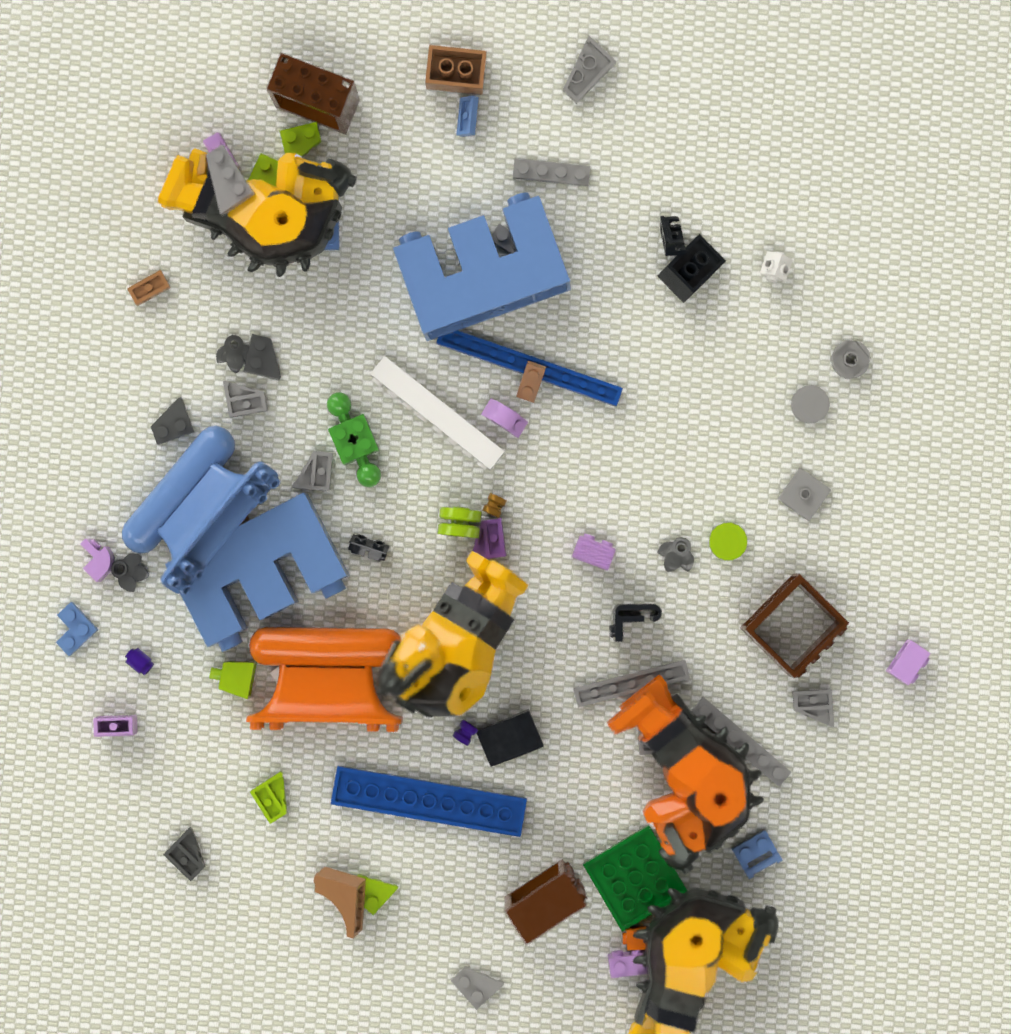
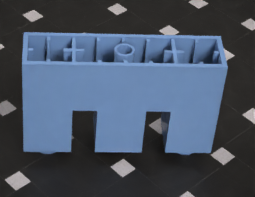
(487, 283)
(253, 559)

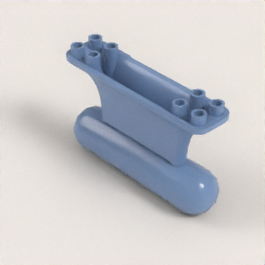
(197, 507)

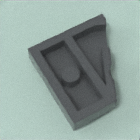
(261, 358)
(172, 423)
(186, 855)

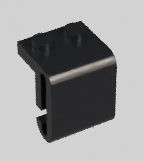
(616, 629)

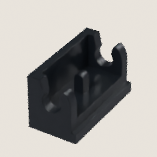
(672, 236)

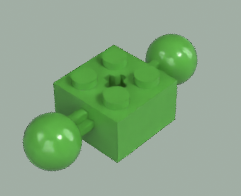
(367, 473)

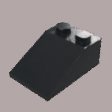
(690, 271)
(510, 738)

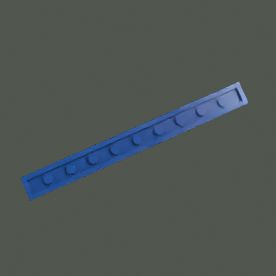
(517, 362)

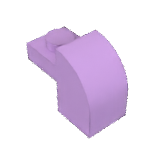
(504, 417)
(102, 562)

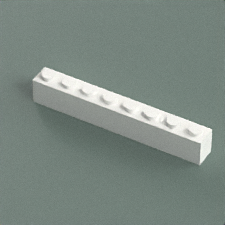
(437, 413)

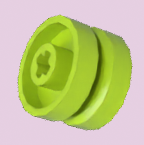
(459, 522)

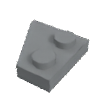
(244, 400)
(316, 473)
(815, 704)
(476, 986)

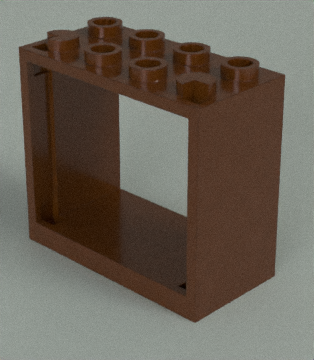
(313, 93)
(825, 641)
(545, 901)

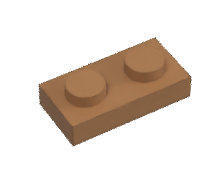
(148, 288)
(531, 381)

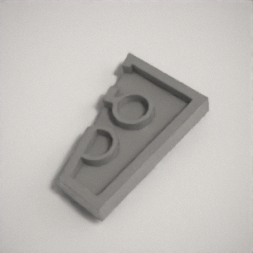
(588, 70)
(228, 182)

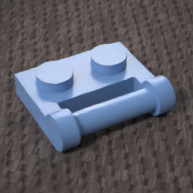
(754, 848)

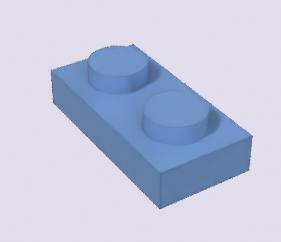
(467, 116)

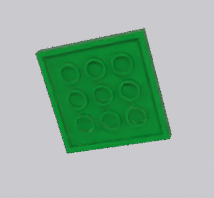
(633, 877)

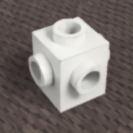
(776, 267)

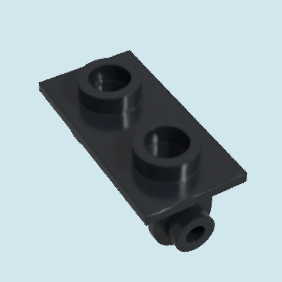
(360, 544)

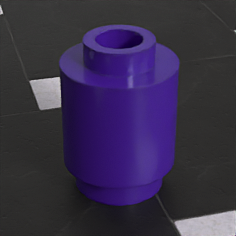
(139, 661)

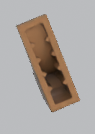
(346, 893)

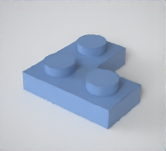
(79, 629)

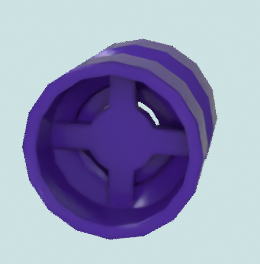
(465, 732)

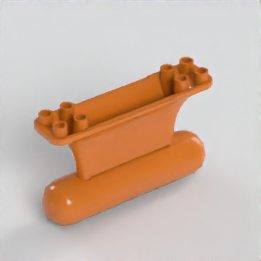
(323, 675)

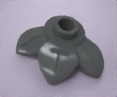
(233, 356)
(674, 557)
(132, 571)

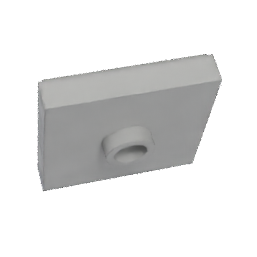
(804, 494)

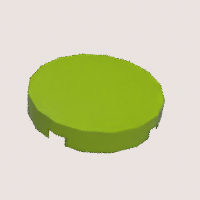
(728, 541)

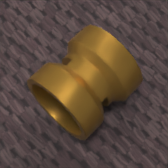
(494, 505)

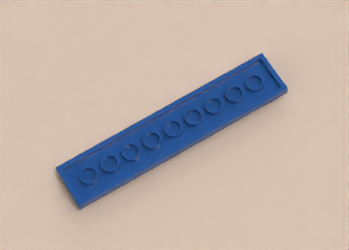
(428, 801)

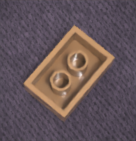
(456, 69)

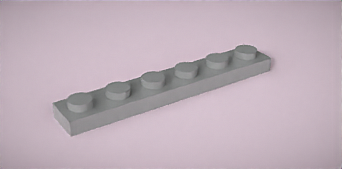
(629, 683)
(736, 737)

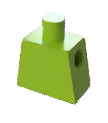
(235, 677)

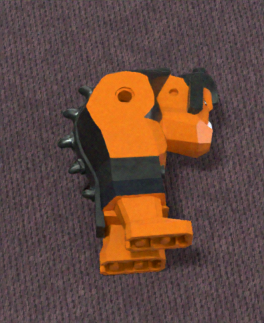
(704, 772)

